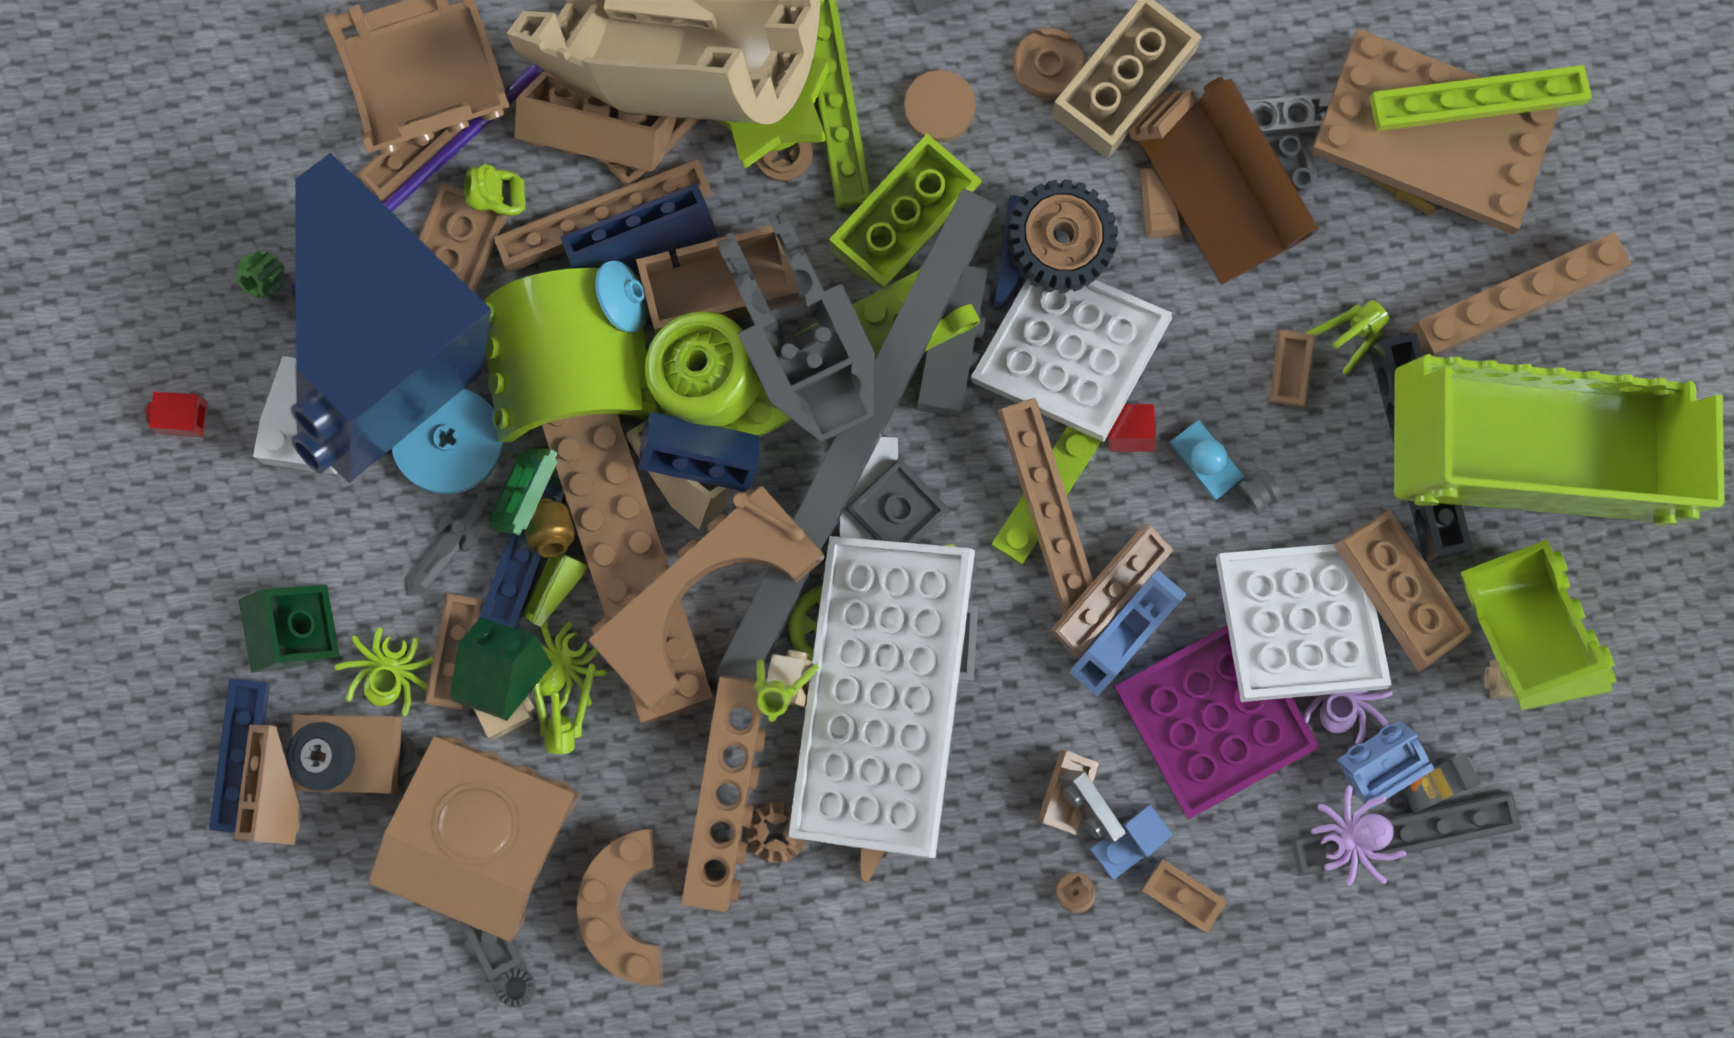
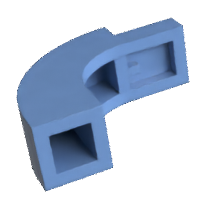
(1127, 632)

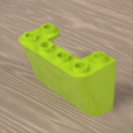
(1538, 628)

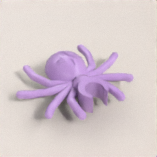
(1341, 709)
(1358, 837)

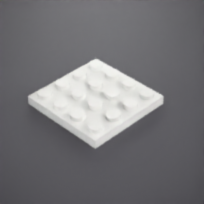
(1073, 353)
(1300, 624)

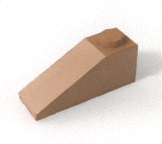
(267, 795)

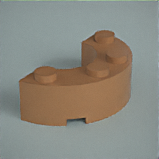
(601, 915)

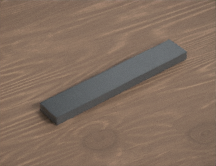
(1422, 830)

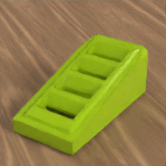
(553, 585)

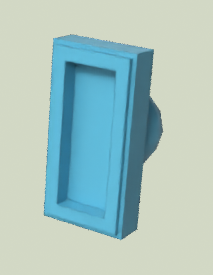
(1206, 460)

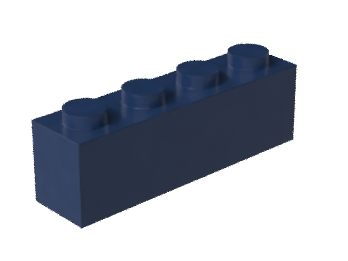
(643, 231)

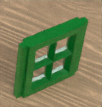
(522, 491)

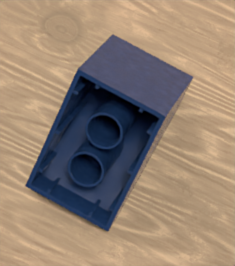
(377, 325)

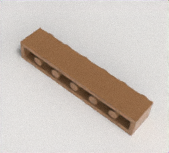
(1521, 296)

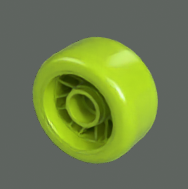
(718, 391)

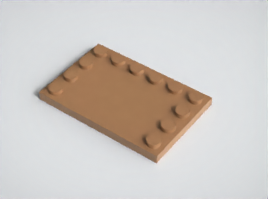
(1467, 166)

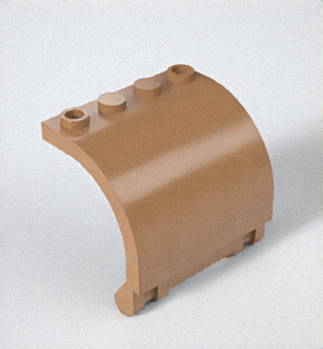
(418, 69)

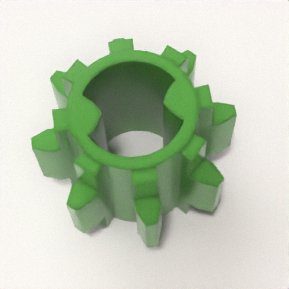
(260, 274)

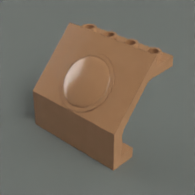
(472, 836)

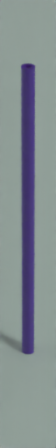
(454, 145)

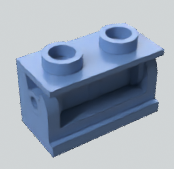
(1385, 763)

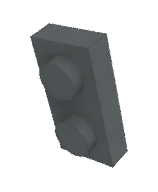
(1084, 796)

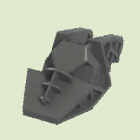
(821, 374)

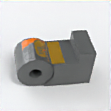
(1443, 782)

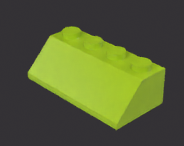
(902, 213)

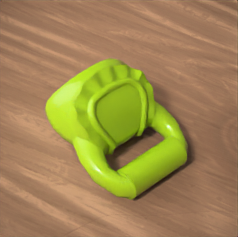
(484, 190)

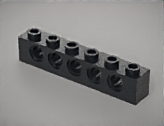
(1439, 527)

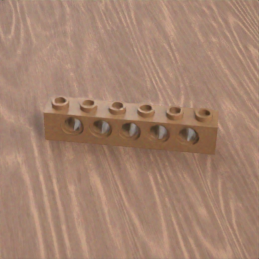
(700, 887)

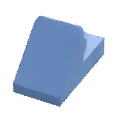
(1143, 836)

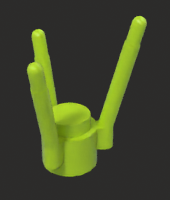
(1365, 322)
(776, 695)
(558, 730)

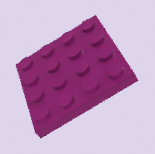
(1201, 730)

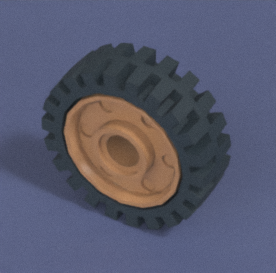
(1066, 209)

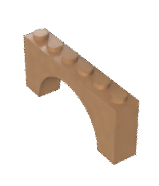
(637, 636)

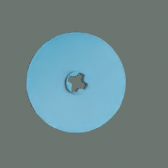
(457, 466)

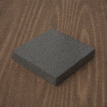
(898, 506)

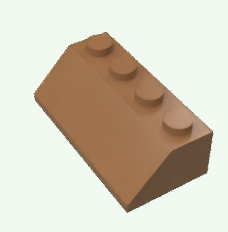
(578, 123)

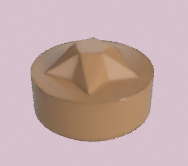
(1075, 892)

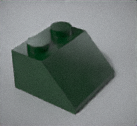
(288, 627)
(497, 668)

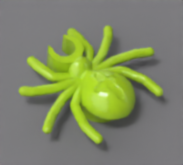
(564, 665)
(385, 672)

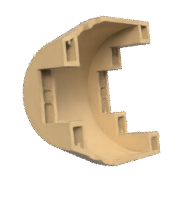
(735, 74)

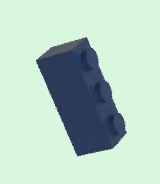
(699, 452)

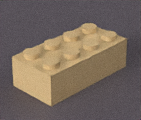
(1125, 76)

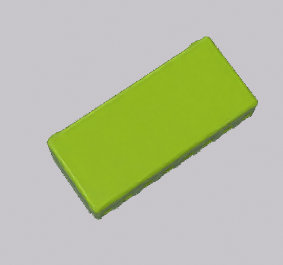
(1556, 441)

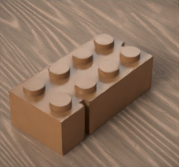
(707, 284)

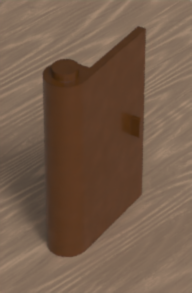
(1229, 184)

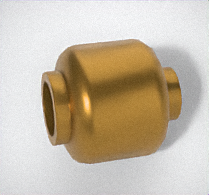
(550, 529)

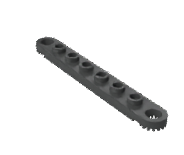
(497, 956)

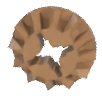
(783, 170)
(757, 834)

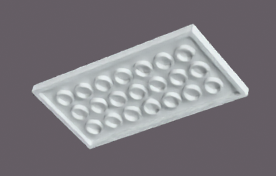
(882, 695)

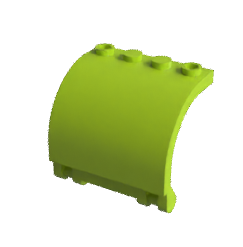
(560, 355)

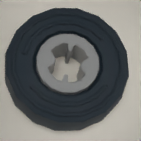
(323, 738)

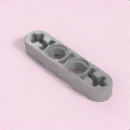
(1279, 108)

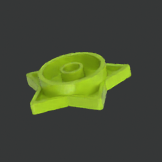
(797, 126)

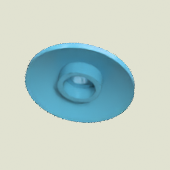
(621, 296)

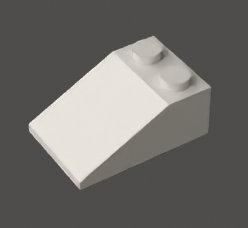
(278, 424)

